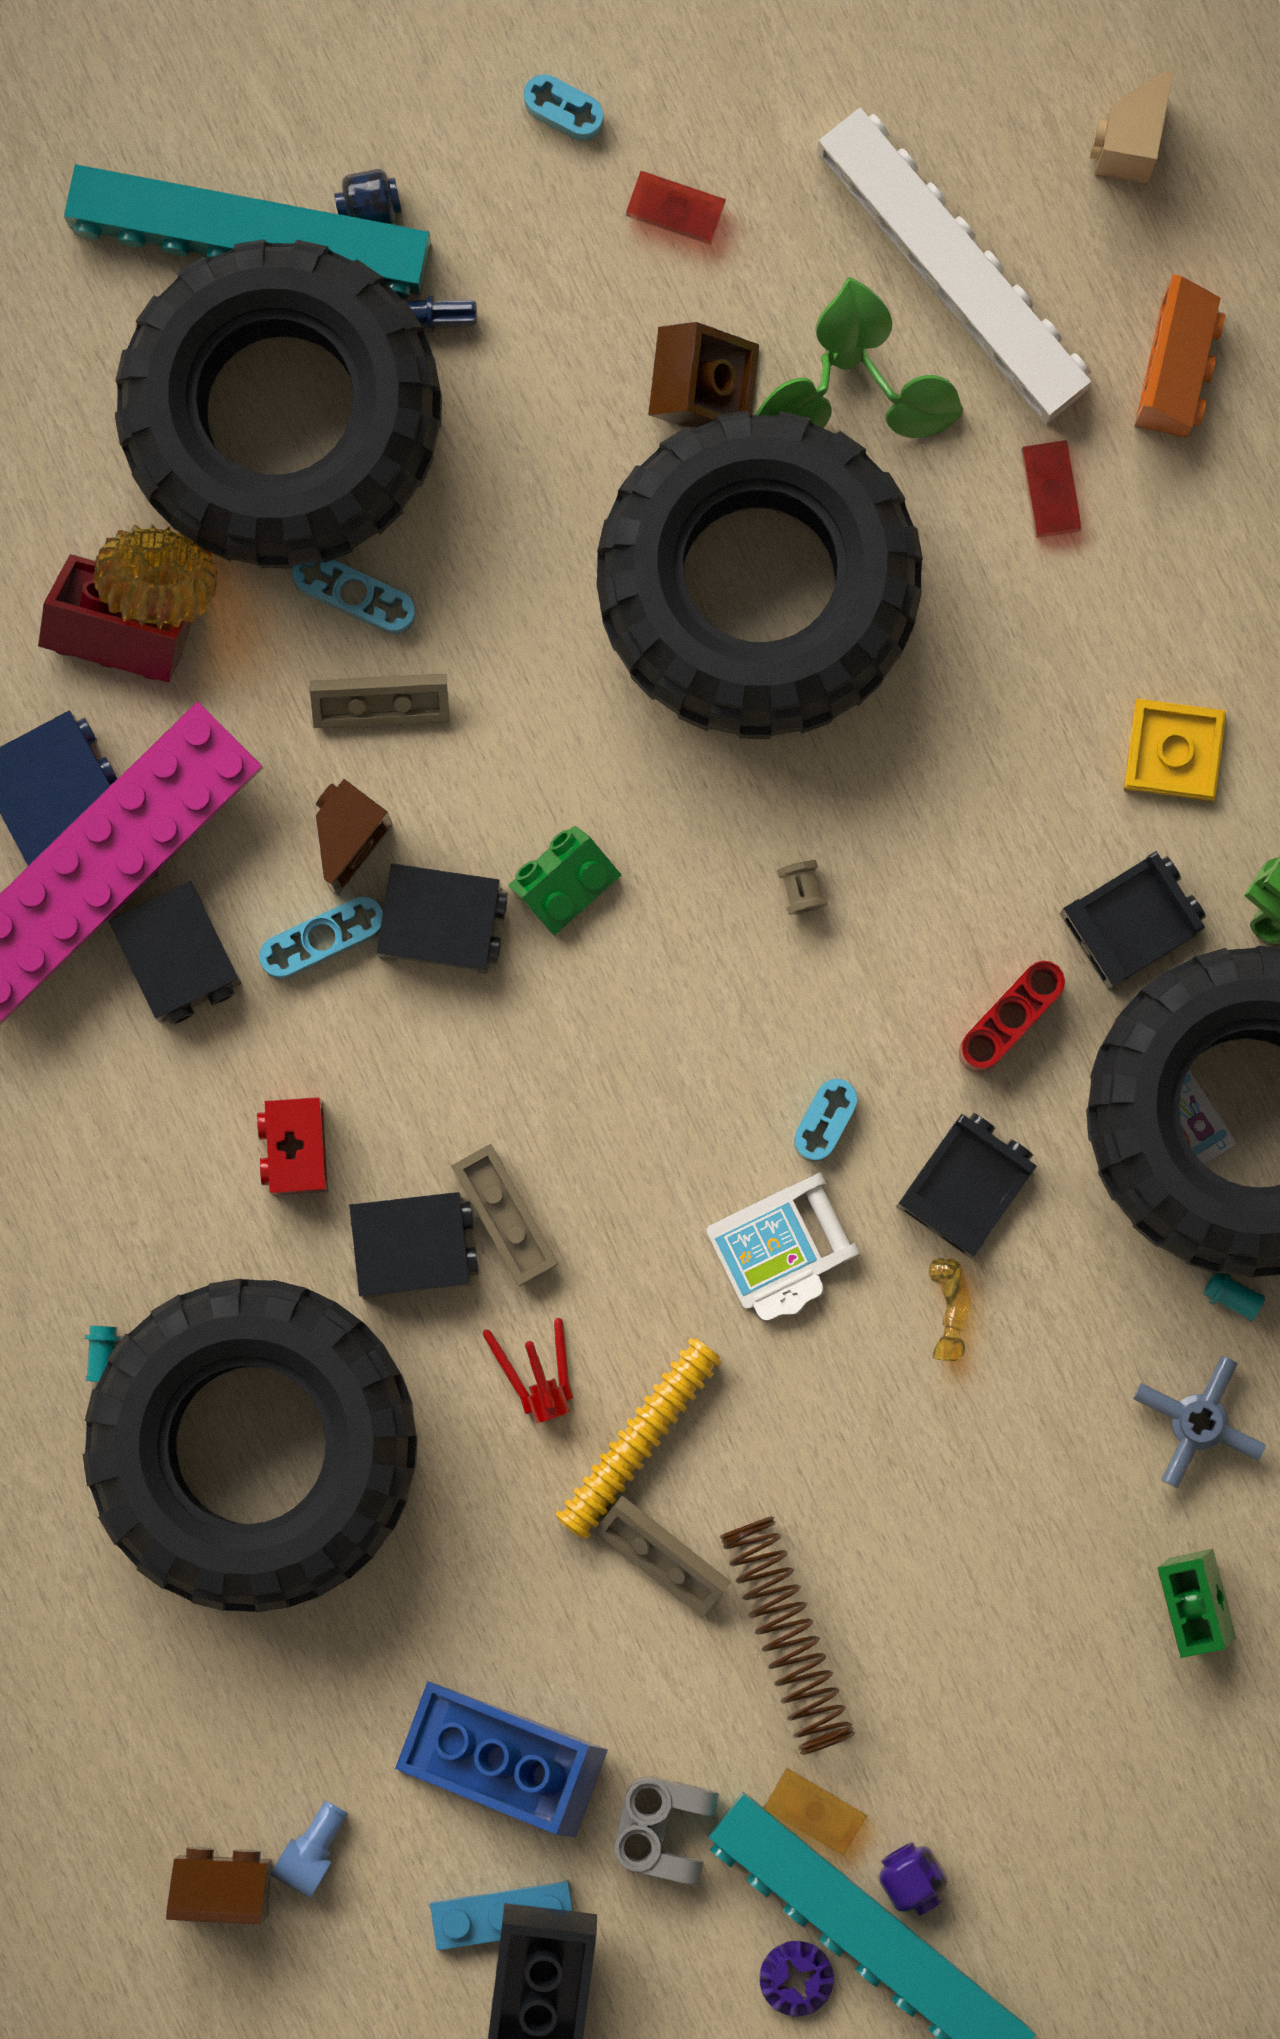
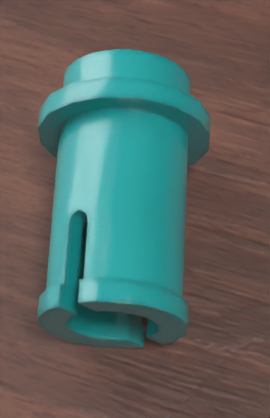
(1233, 1295)
(101, 1344)

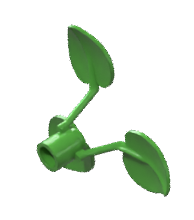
(846, 329)

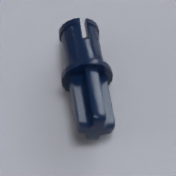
(444, 313)

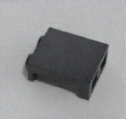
(441, 918)
(1134, 919)
(175, 954)
(967, 1184)
(412, 1244)

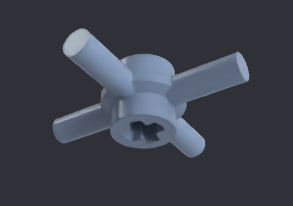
(1194, 1404)

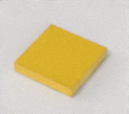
(1174, 750)

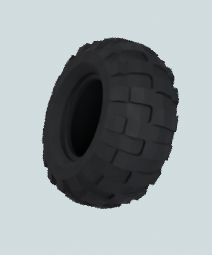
(254, 296)
(781, 467)
(1137, 1111)
(136, 1425)

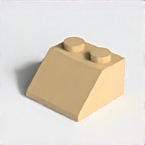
(1131, 135)

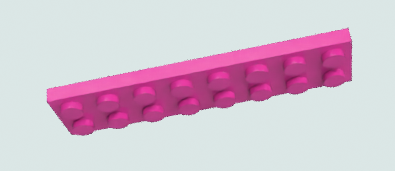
(116, 849)

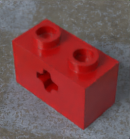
(306, 1122)

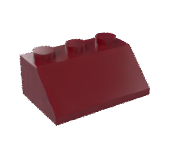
(84, 628)

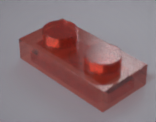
(1051, 489)

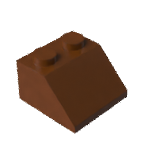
(701, 374)
(347, 831)
(219, 1887)

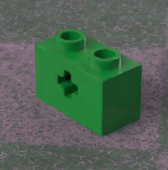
(1196, 1603)

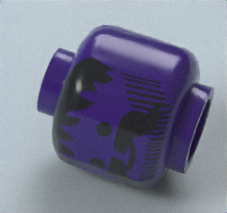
(913, 1878)

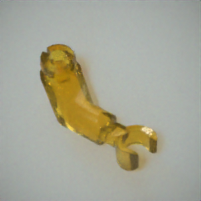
(958, 1303)

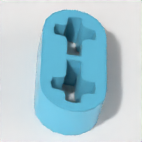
(559, 116)
(815, 1115)

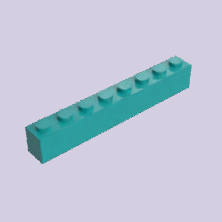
(213, 221)
(859, 1926)

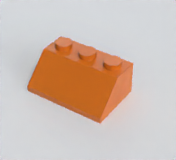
(1180, 359)

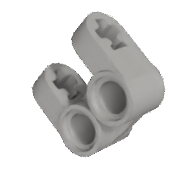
(653, 1826)

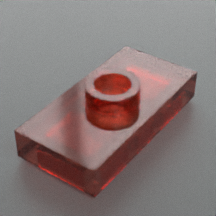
(675, 207)

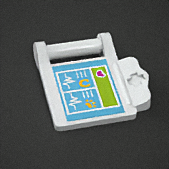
(773, 1253)

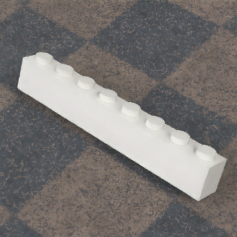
(953, 265)

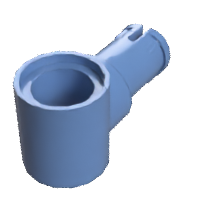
(306, 1858)

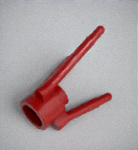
(546, 1398)

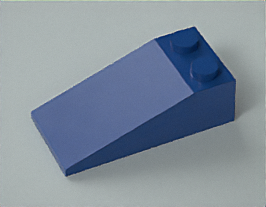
(501, 1760)

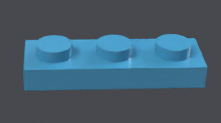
(479, 1917)

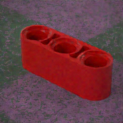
(1027, 1000)

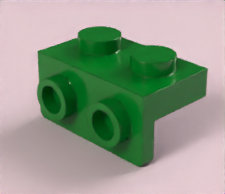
(564, 879)

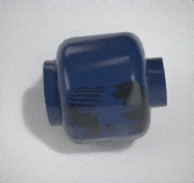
(369, 197)

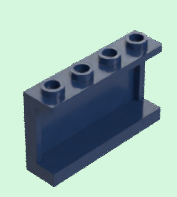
(50, 781)

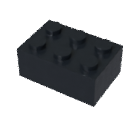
(542, 1973)

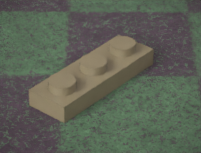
(379, 700)
(505, 1215)
(662, 1556)

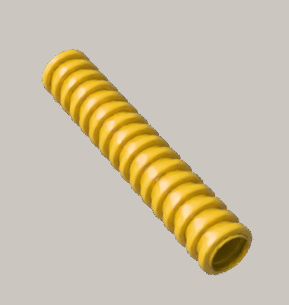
(638, 1438)

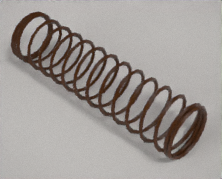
(730, 1541)

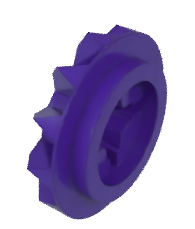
(775, 1971)

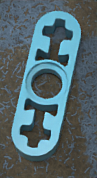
(388, 597)
(295, 961)

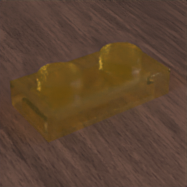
(815, 1811)

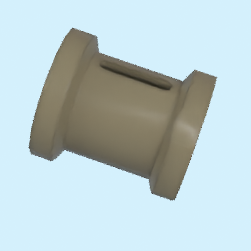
(800, 901)

